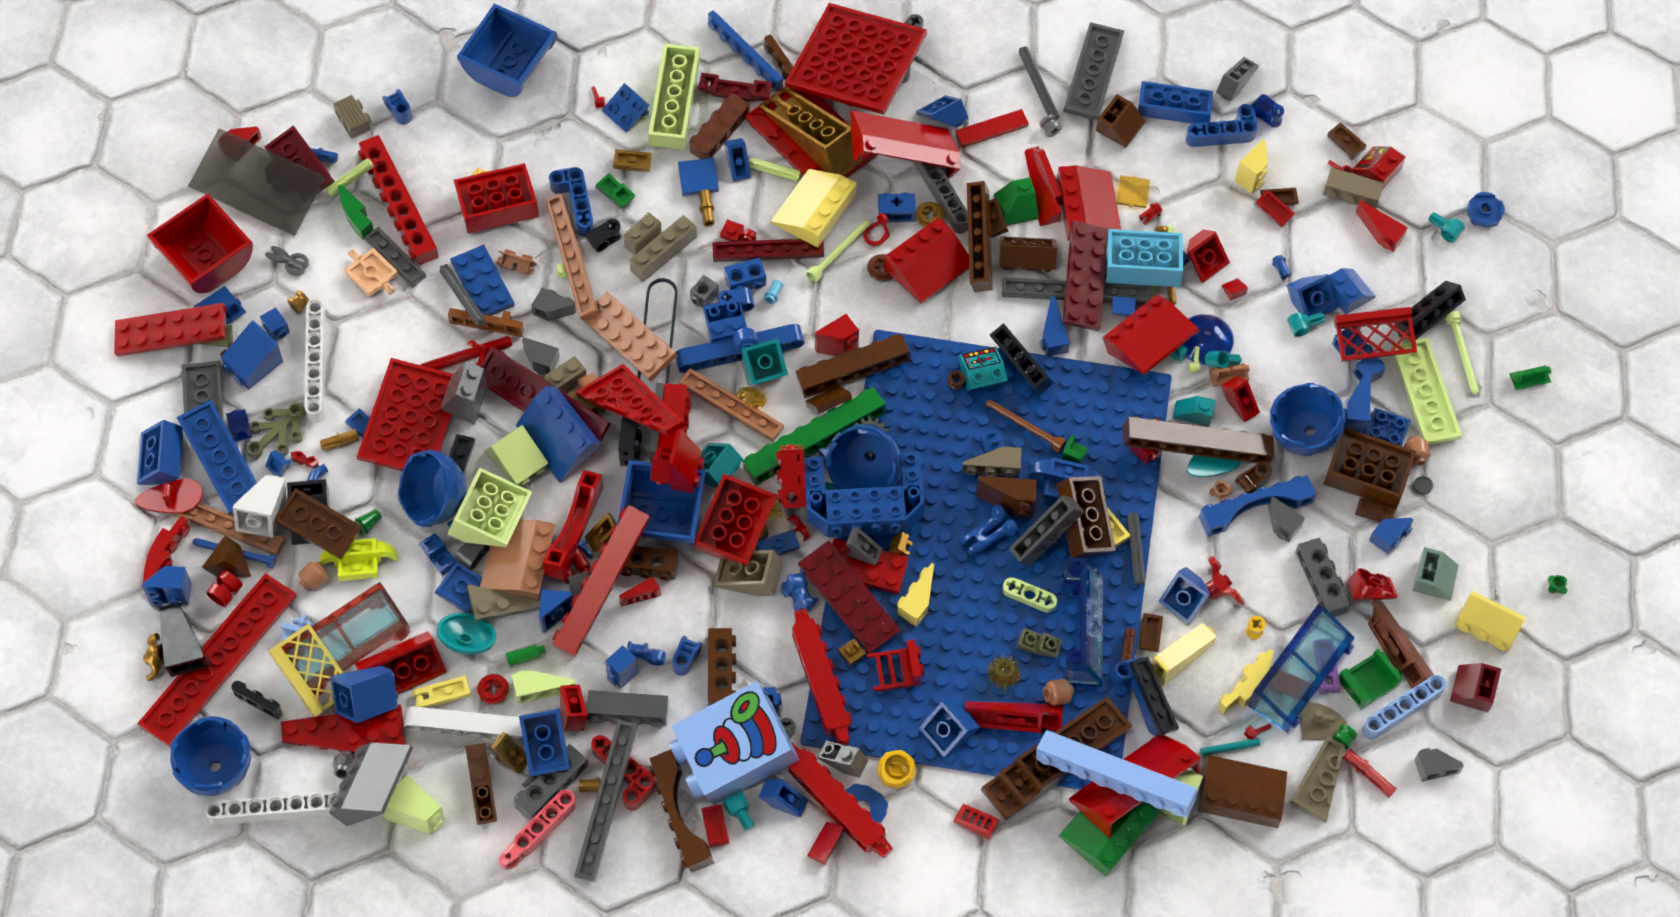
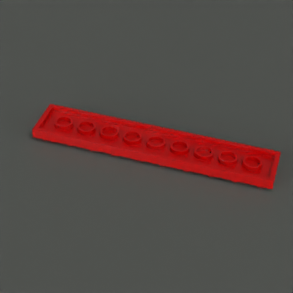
(224, 652)

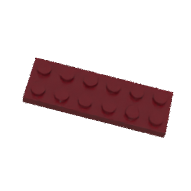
(1085, 276)
(849, 597)

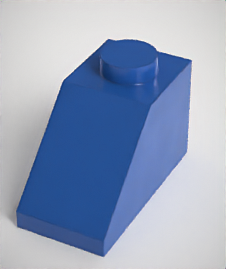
(737, 159)
(783, 797)

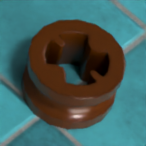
(956, 374)

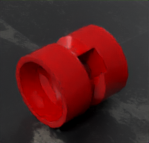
(222, 591)

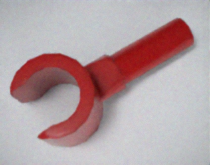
(599, 101)
(1346, 168)
(1251, 733)

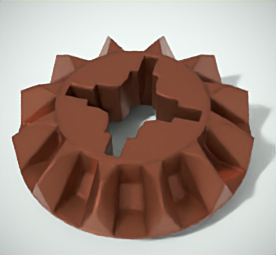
(873, 268)

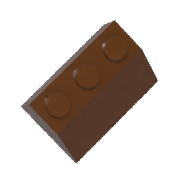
(1027, 253)

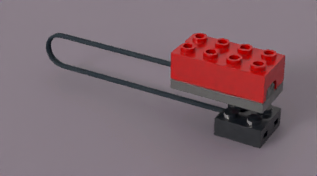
(673, 395)

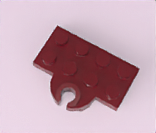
(295, 149)

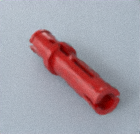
(1367, 771)

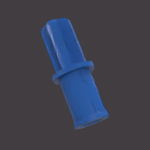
(326, 156)

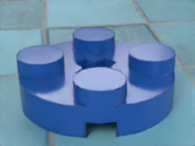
(1482, 218)

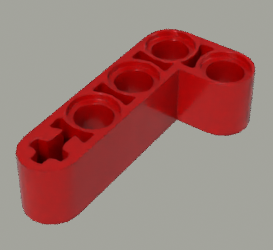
(633, 780)

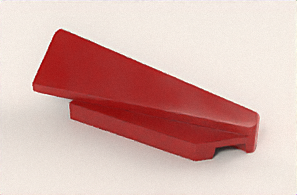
(1045, 186)
(1016, 716)

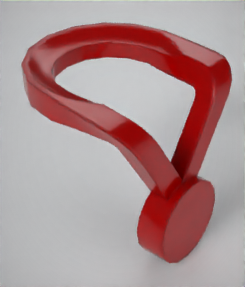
(883, 220)

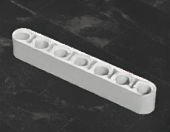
(315, 368)
(461, 723)
(266, 804)

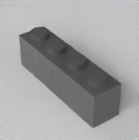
(627, 707)

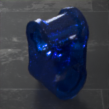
(1267, 109)

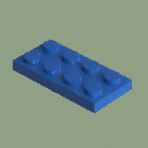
(482, 281)

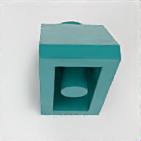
(1194, 410)

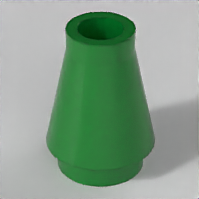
(368, 521)

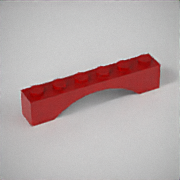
(563, 549)

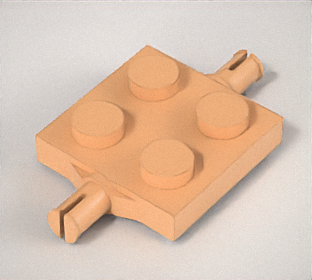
(371, 272)

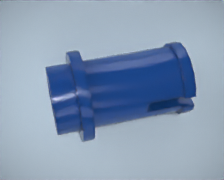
(1281, 266)

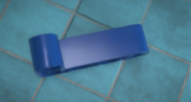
(1199, 133)
(578, 186)
(1128, 677)

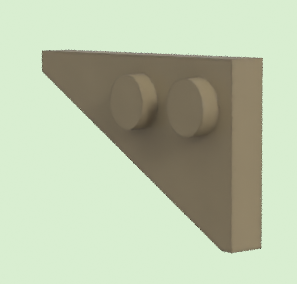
(494, 604)

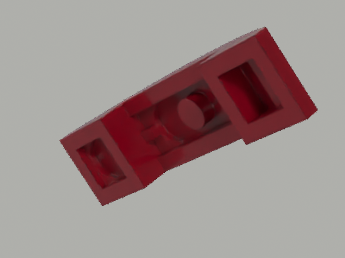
(724, 88)

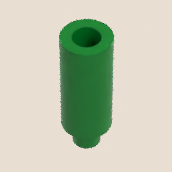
(524, 654)

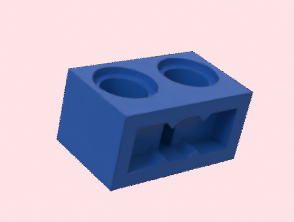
(743, 272)

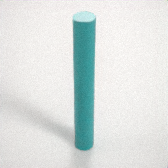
(1230, 747)

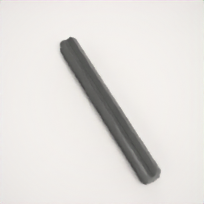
(1038, 82)
(462, 295)

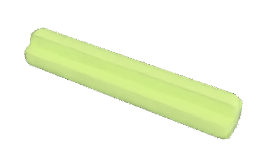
(774, 169)
(350, 177)

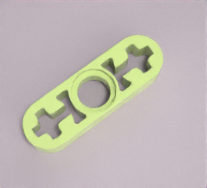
(1031, 602)

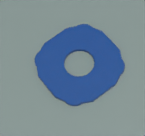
(876, 801)

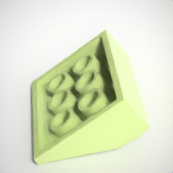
(489, 510)

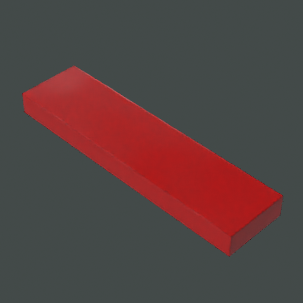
(991, 128)

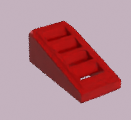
(643, 591)
(980, 830)

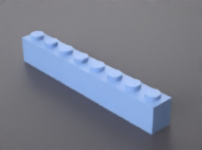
(1116, 774)

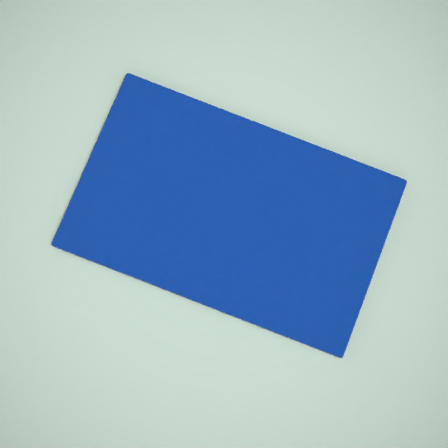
(967, 610)

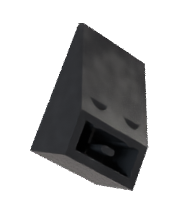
(314, 488)

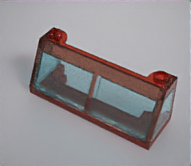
(351, 634)

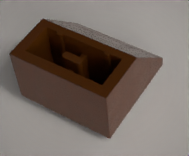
(1120, 121)

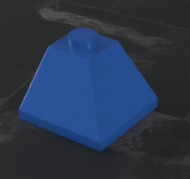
(945, 110)
(1313, 295)
(1185, 595)

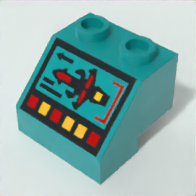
(982, 368)

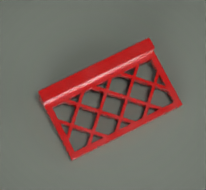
(1370, 319)

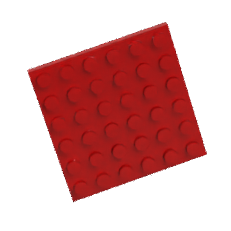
(856, 58)

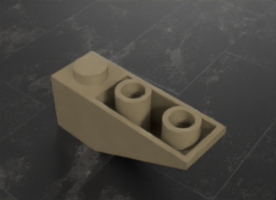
(1000, 462)

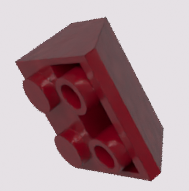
(1475, 686)

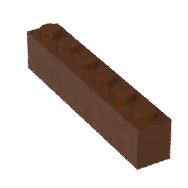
(979, 236)
(853, 365)

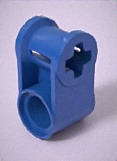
(398, 107)
(743, 294)
(686, 652)

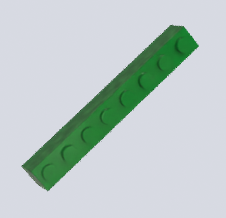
(815, 434)

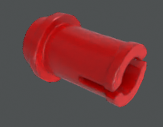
(1154, 210)

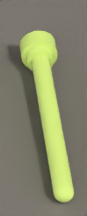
(815, 273)
(1453, 320)

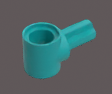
(1449, 228)
(1301, 323)
(1221, 359)
(737, 807)

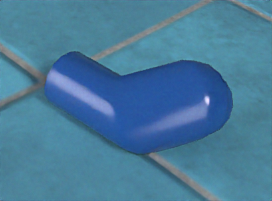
(317, 472)

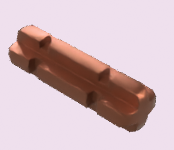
(1128, 643)

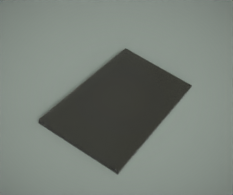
(257, 182)

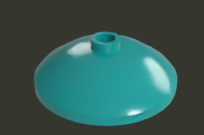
(464, 635)

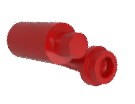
(580, 563)

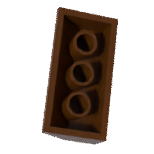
(1092, 531)

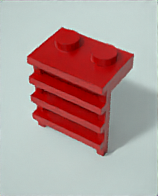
(909, 665)

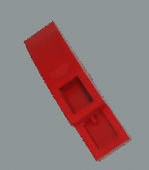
(163, 545)

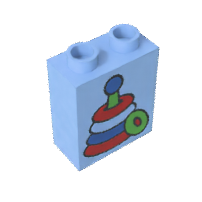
(732, 744)

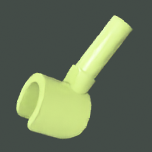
(561, 271)
(1194, 367)

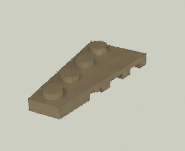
(1318, 785)

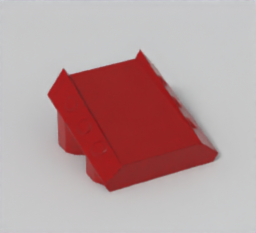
(1370, 586)

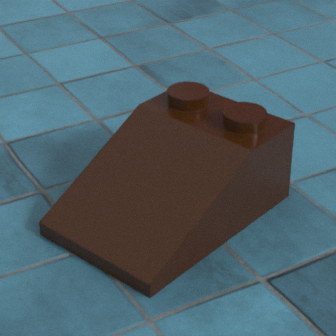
(1013, 494)

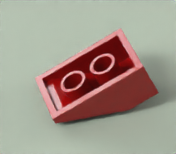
(685, 464)

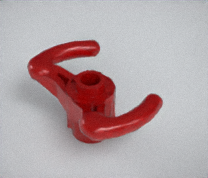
(1220, 584)

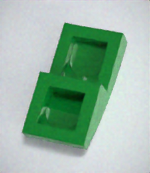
(613, 190)

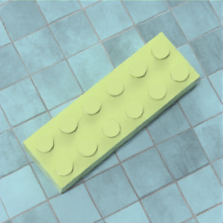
(674, 96)

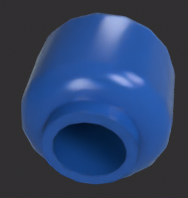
(744, 338)

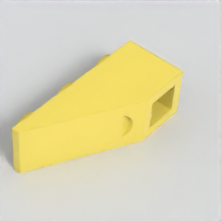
(916, 603)

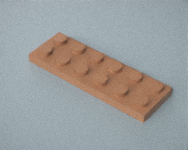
(630, 337)

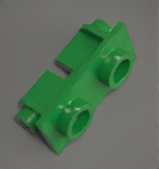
(1531, 377)

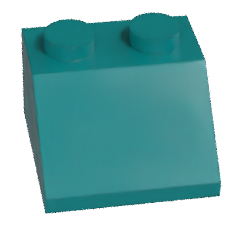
(763, 362)
(719, 460)

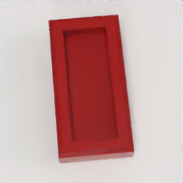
(1274, 208)
(715, 825)

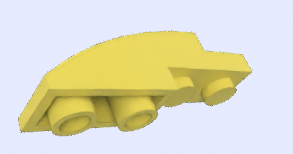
(1249, 681)

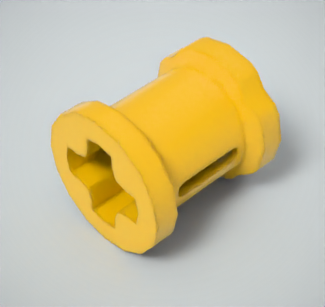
(1258, 631)

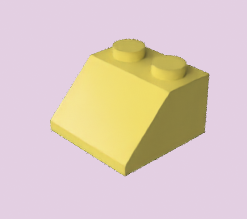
(1253, 168)

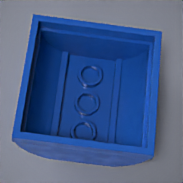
(505, 50)
(671, 511)

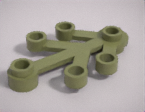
(276, 428)

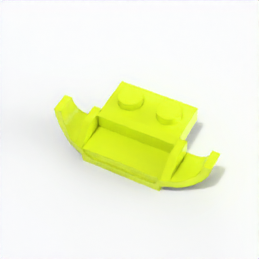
(360, 559)

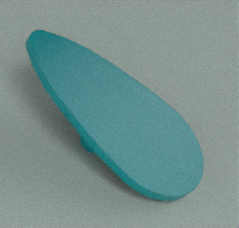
(1207, 467)

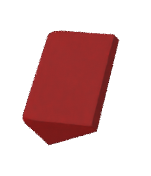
(826, 842)

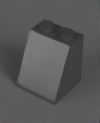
(465, 392)

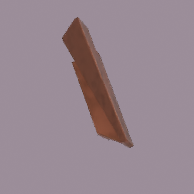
(1397, 645)

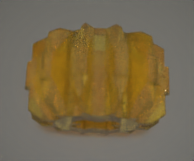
(1011, 671)

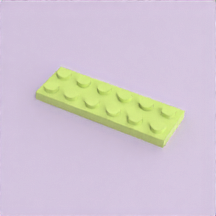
(1427, 393)

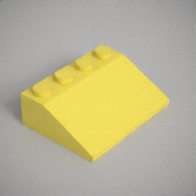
(815, 205)

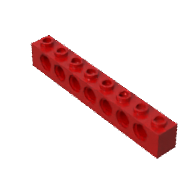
(421, 252)

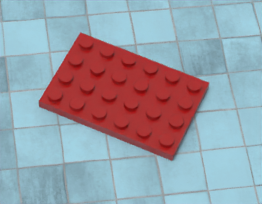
(406, 415)

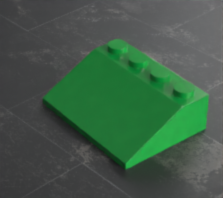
(1099, 849)

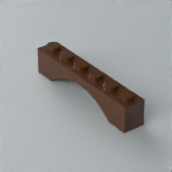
(668, 775)

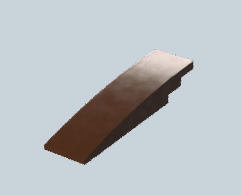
(1030, 779)

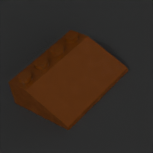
(1370, 467)
(1243, 791)

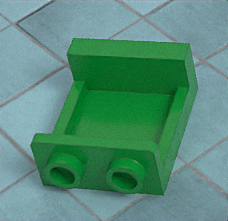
(1370, 679)

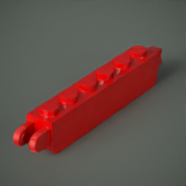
(820, 677)
(839, 804)

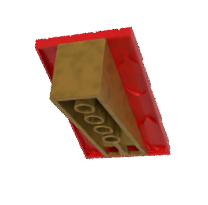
(807, 133)

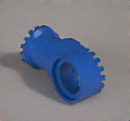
(652, 656)

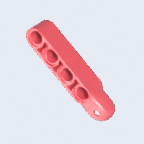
(514, 853)

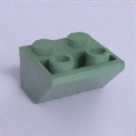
(1435, 574)

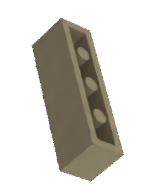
(663, 248)

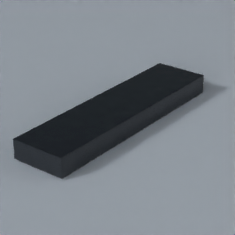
(1153, 696)

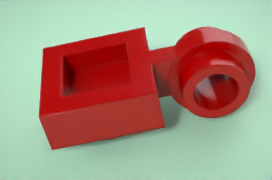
(734, 231)

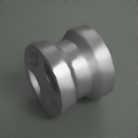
(1050, 125)

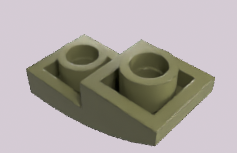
(1039, 644)

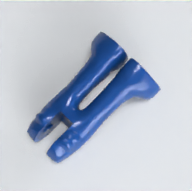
(998, 517)

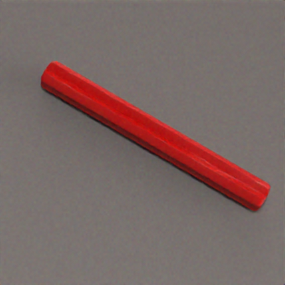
(466, 354)

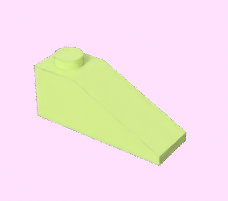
(537, 685)

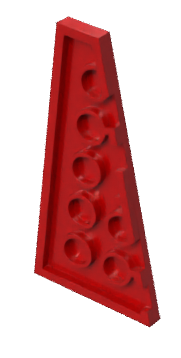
(630, 398)
(343, 734)

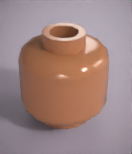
(1421, 447)
(313, 576)
(1058, 692)

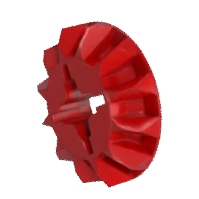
(485, 685)

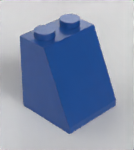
(251, 356)
(364, 693)

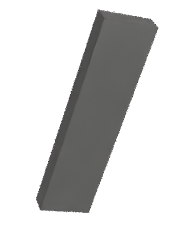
(395, 256)

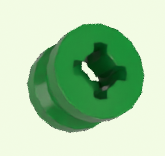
(1345, 735)

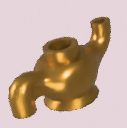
(154, 656)

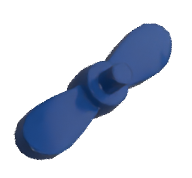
(586, 551)

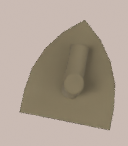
(1319, 721)

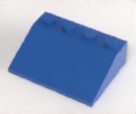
(558, 432)

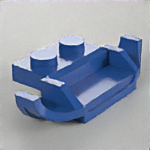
(1057, 470)

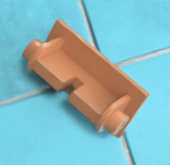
(524, 263)
(1222, 375)

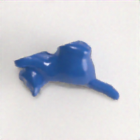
(796, 587)

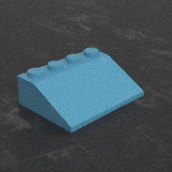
(1144, 258)

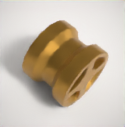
(298, 302)

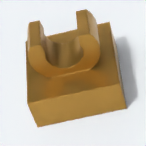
(899, 543)
(852, 652)

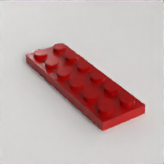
(170, 329)

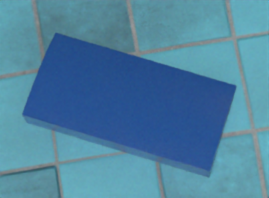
(1175, 103)

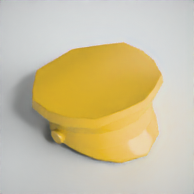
(896, 769)

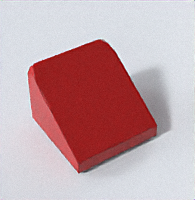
(1234, 289)

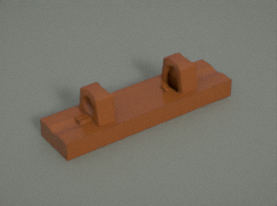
(495, 324)

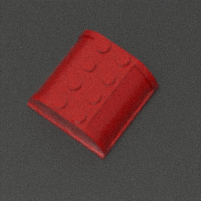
(203, 245)

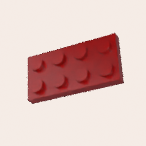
(885, 575)

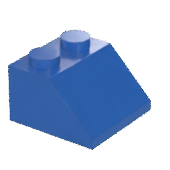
(1350, 290)
(949, 727)

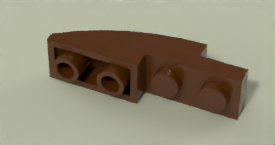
(481, 783)

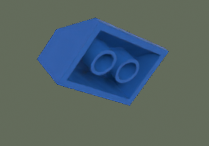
(160, 454)

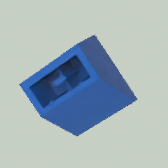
(723, 319)
(168, 586)

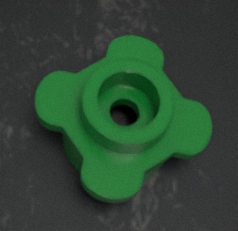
(1558, 579)

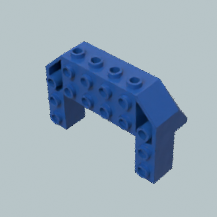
(869, 509)

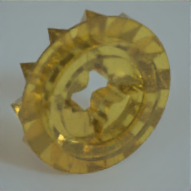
(751, 397)

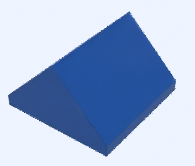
(553, 607)

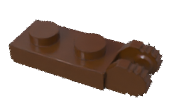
(779, 58)

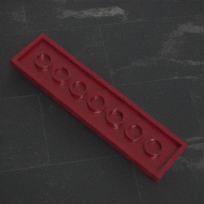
(521, 385)

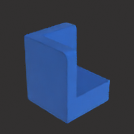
(1123, 306)

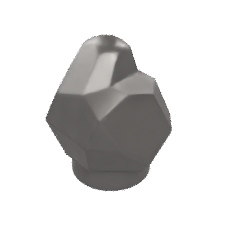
(341, 763)

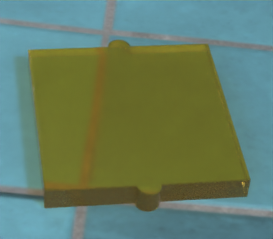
(1133, 191)

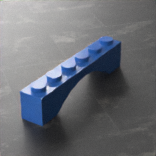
(1293, 493)

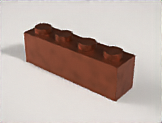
(719, 127)

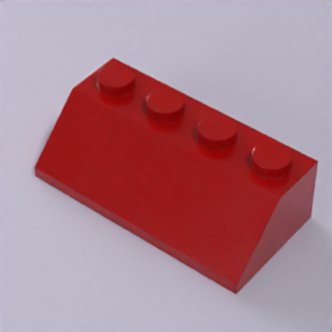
(410, 661)

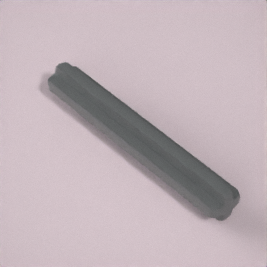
(1136, 549)

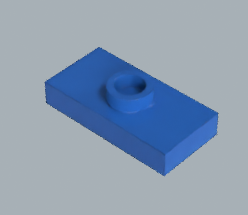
(780, 543)

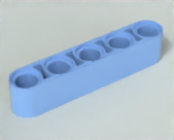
(1408, 699)

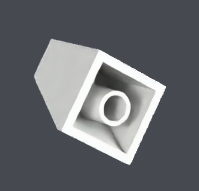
(260, 507)

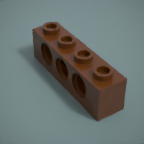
(648, 556)
(718, 639)

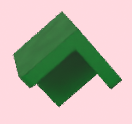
(1074, 452)

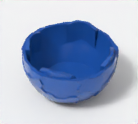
(1303, 409)
(848, 461)
(431, 488)
(206, 743)

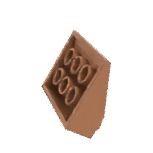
(519, 565)

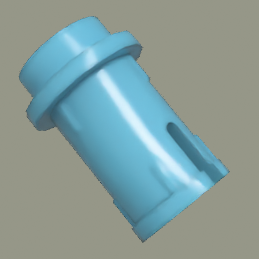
(771, 295)

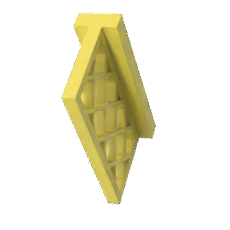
(293, 676)

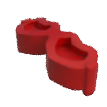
(300, 458)
(799, 527)

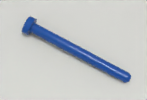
(270, 561)

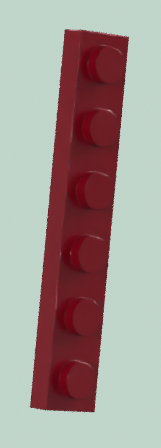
(765, 250)

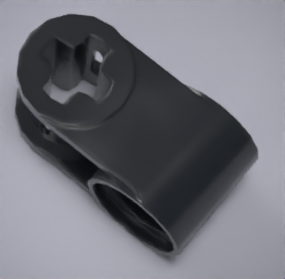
(603, 235)

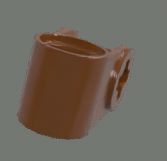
(1252, 480)

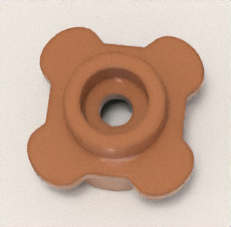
(1220, 485)

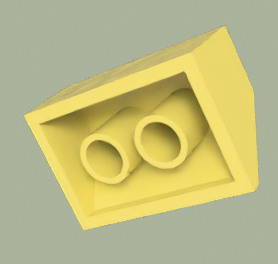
(1489, 621)

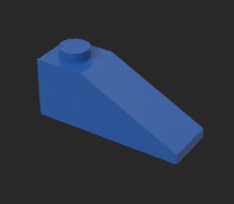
(1054, 334)

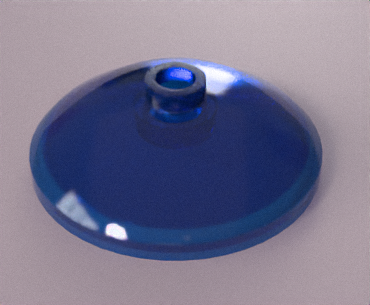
(1219, 339)

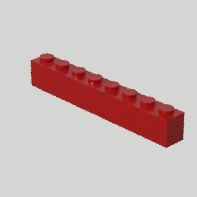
(601, 581)

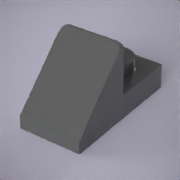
(863, 547)

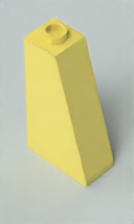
(1182, 653)

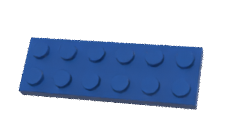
(217, 453)

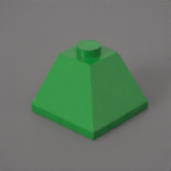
(1018, 201)

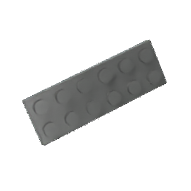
(1093, 71)

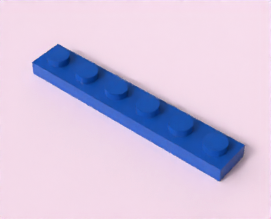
(741, 47)

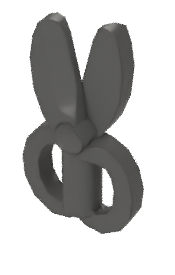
(283, 257)

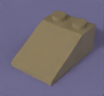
(756, 579)

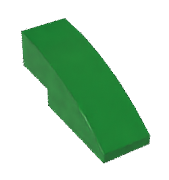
(355, 213)

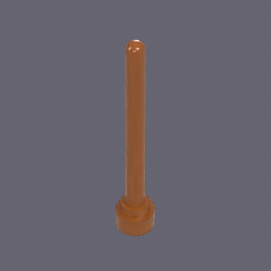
(1056, 443)

